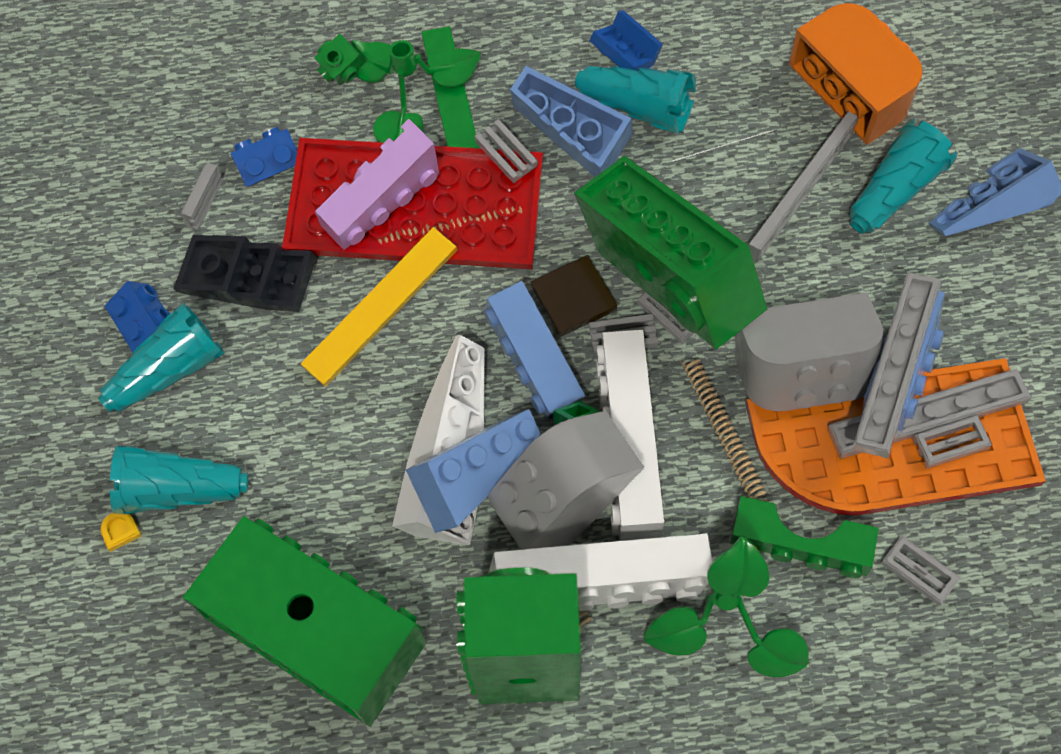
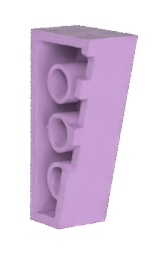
(380, 187)

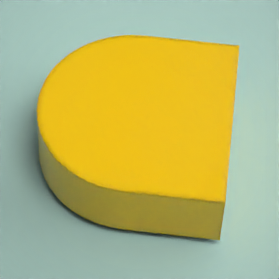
(119, 530)

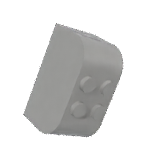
(810, 353)
(564, 481)

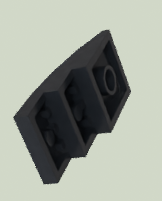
(245, 272)

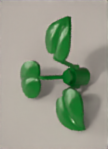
(449, 69)
(730, 575)

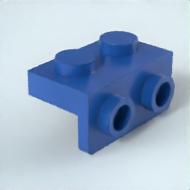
(627, 43)
(265, 157)
(136, 312)

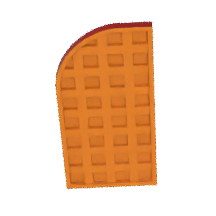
(806, 464)

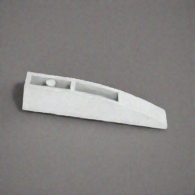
(450, 416)

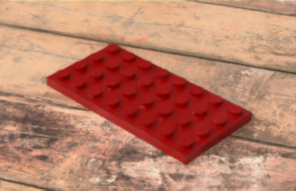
(464, 188)

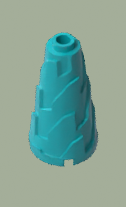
(642, 93)
(908, 166)
(169, 354)
(166, 481)

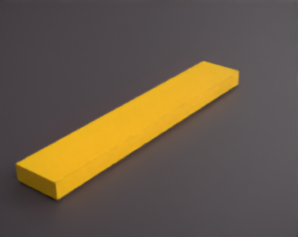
(379, 307)

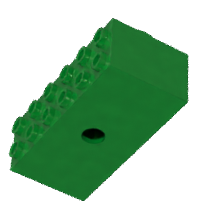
(672, 251)
(307, 618)
(520, 636)

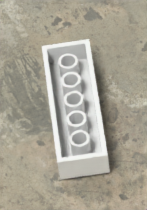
(627, 400)
(623, 569)

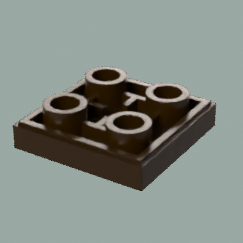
(573, 296)

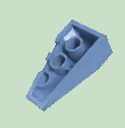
(1016, 187)

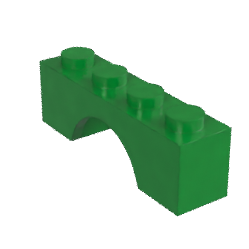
(846, 549)

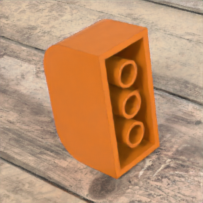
(857, 67)

